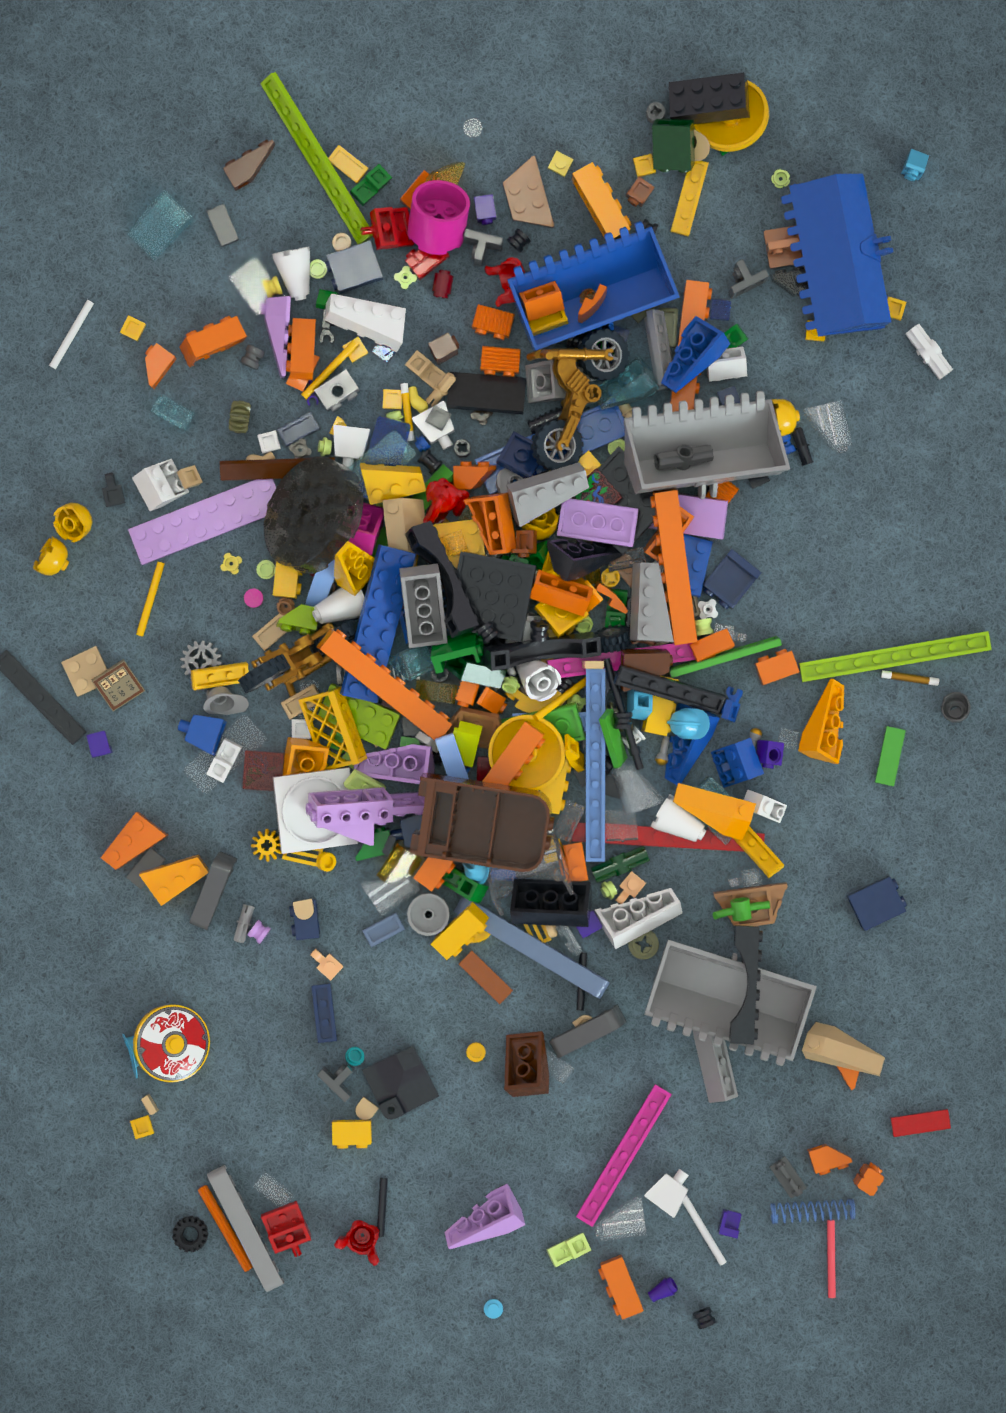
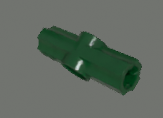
(620, 864)

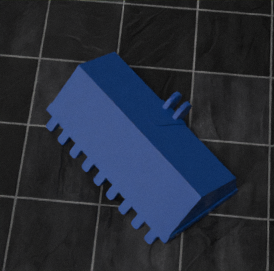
(838, 255)
(628, 267)

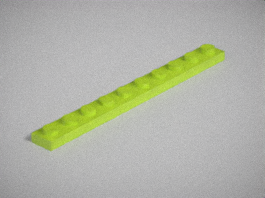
(315, 156)
(895, 656)

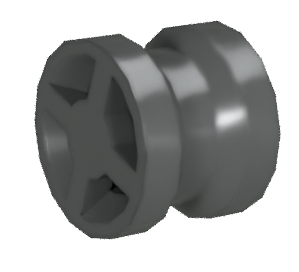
(655, 114)

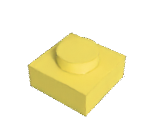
(560, 164)

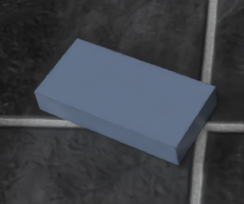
(383, 929)

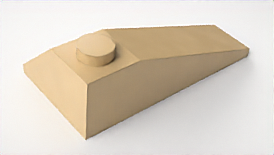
(399, 517)
(834, 1047)

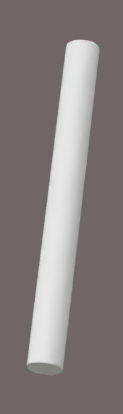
(71, 334)
(704, 1231)

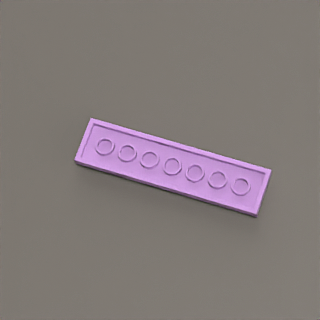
(202, 520)

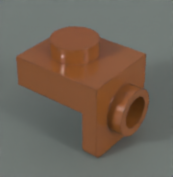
(639, 192)
(525, 543)

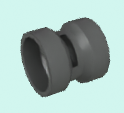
(252, 357)

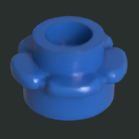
(422, 443)

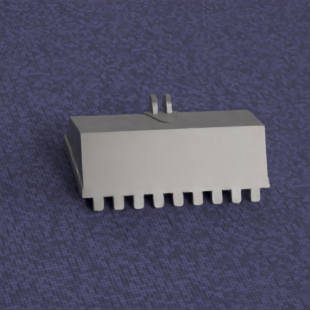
(742, 438)
(708, 991)

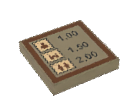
(118, 685)

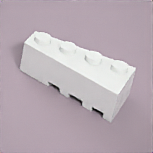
(368, 319)

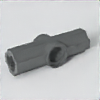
(683, 457)

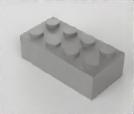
(423, 605)

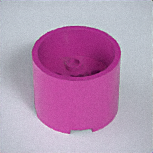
(438, 216)

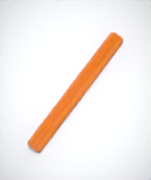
(225, 1227)

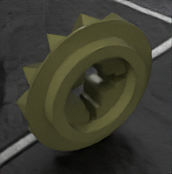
(648, 952)

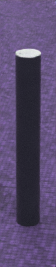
(580, 992)
(382, 1206)

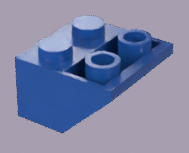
(737, 762)

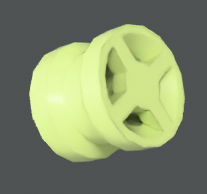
(703, 627)

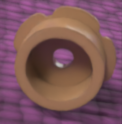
(281, 605)

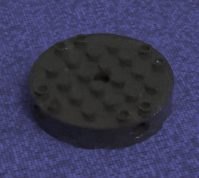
(312, 514)

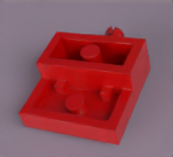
(389, 227)
(286, 1228)

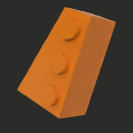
(212, 339)
(494, 520)
(132, 841)

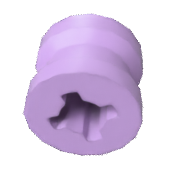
(259, 931)

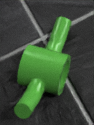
(741, 909)

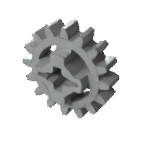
(201, 652)

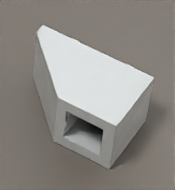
(766, 806)

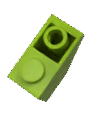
(299, 619)

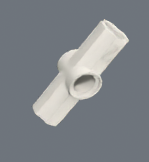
(929, 351)

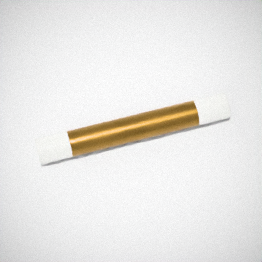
(910, 678)

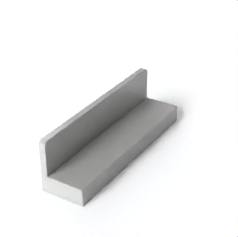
(658, 344)
(715, 1069)

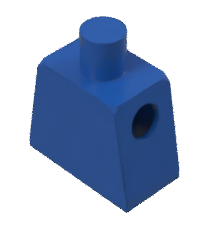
(203, 732)

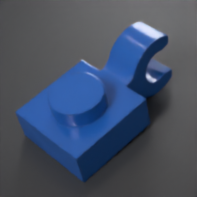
(731, 706)

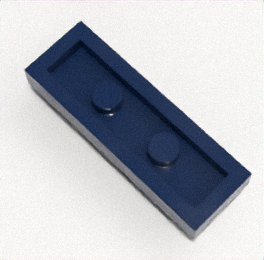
(324, 1013)

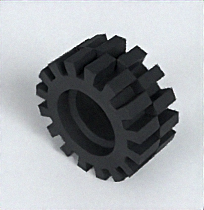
(186, 1245)

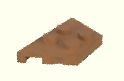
(527, 195)
(488, 720)
(771, 892)

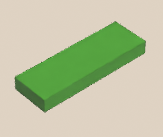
(613, 739)
(890, 756)

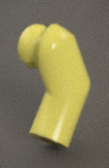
(416, 401)

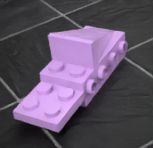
(357, 810)

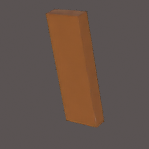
(485, 977)

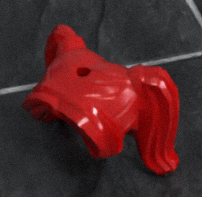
(505, 272)
(444, 498)
(358, 1244)

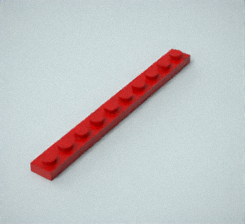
(651, 837)

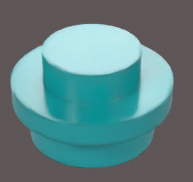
(354, 1056)

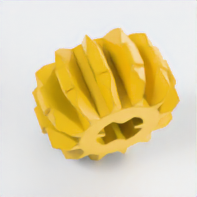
(263, 840)

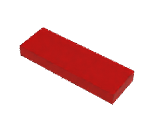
(920, 1123)

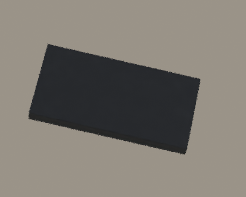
(487, 393)

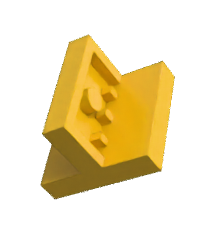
(560, 620)

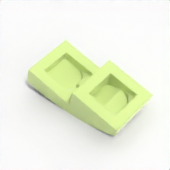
(568, 1249)

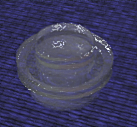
(472, 127)

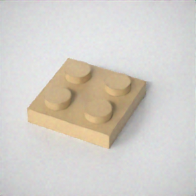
(83, 668)

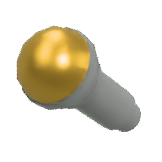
(755, 734)
(662, 756)

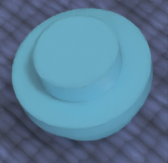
(493, 1308)

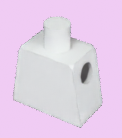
(431, 433)
(350, 443)
(669, 1192)

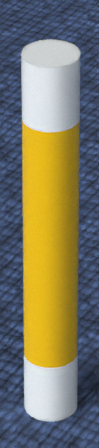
(407, 409)

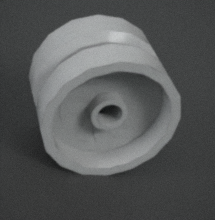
(434, 924)

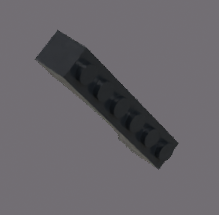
(426, 543)
(566, 646)
(743, 1024)

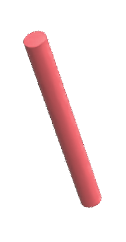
(831, 1258)

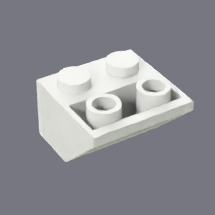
(159, 484)

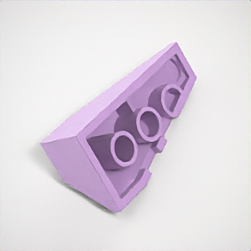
(276, 318)
(399, 763)
(494, 1218)

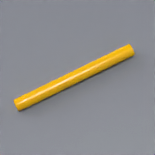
(330, 368)
(150, 599)
(559, 700)

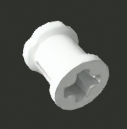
(637, 735)

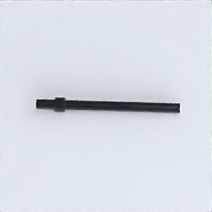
(634, 750)

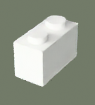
(729, 365)

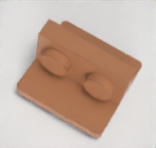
(779, 249)

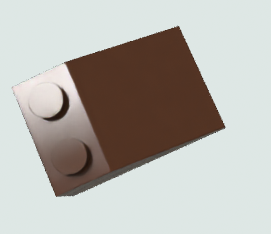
(526, 1065)

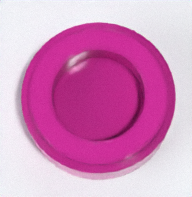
(253, 598)

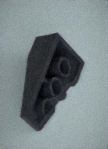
(579, 558)

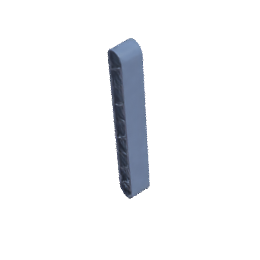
(540, 951)

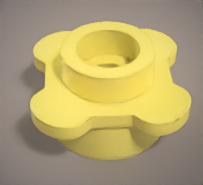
(226, 563)

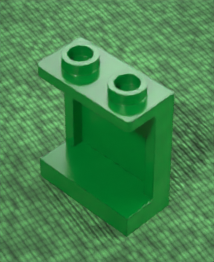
(457, 647)

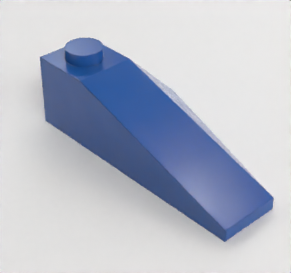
(697, 350)
(687, 750)

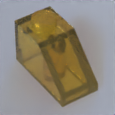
(450, 173)
(399, 865)

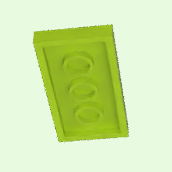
(373, 720)

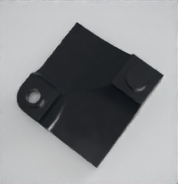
(400, 1082)

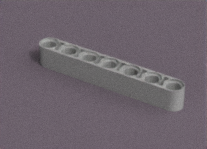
(246, 1231)

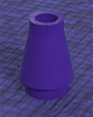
(664, 1289)

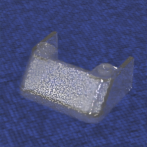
(502, 880)

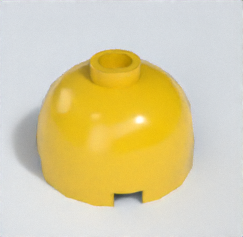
(786, 415)
(72, 521)
(544, 524)
(52, 557)

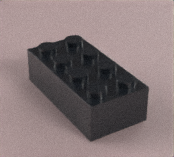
(710, 98)
(550, 903)

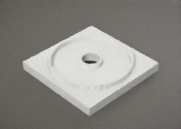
(294, 825)

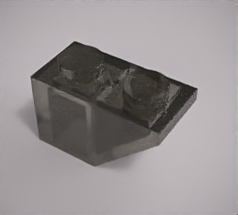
(788, 281)

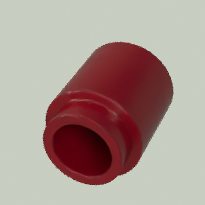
(442, 284)

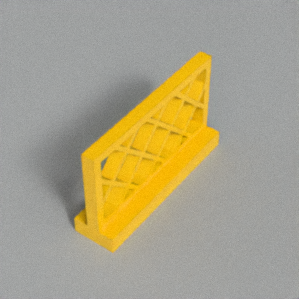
(345, 726)

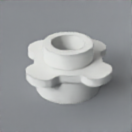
(711, 605)

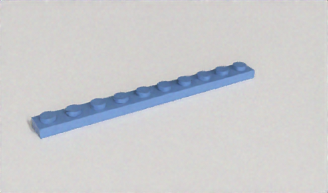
(595, 766)

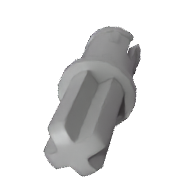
(243, 923)

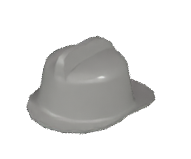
(223, 702)

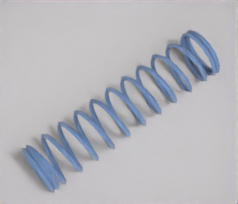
(774, 1218)

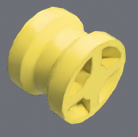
(272, 287)

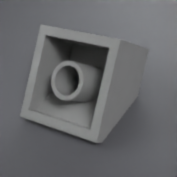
(542, 384)

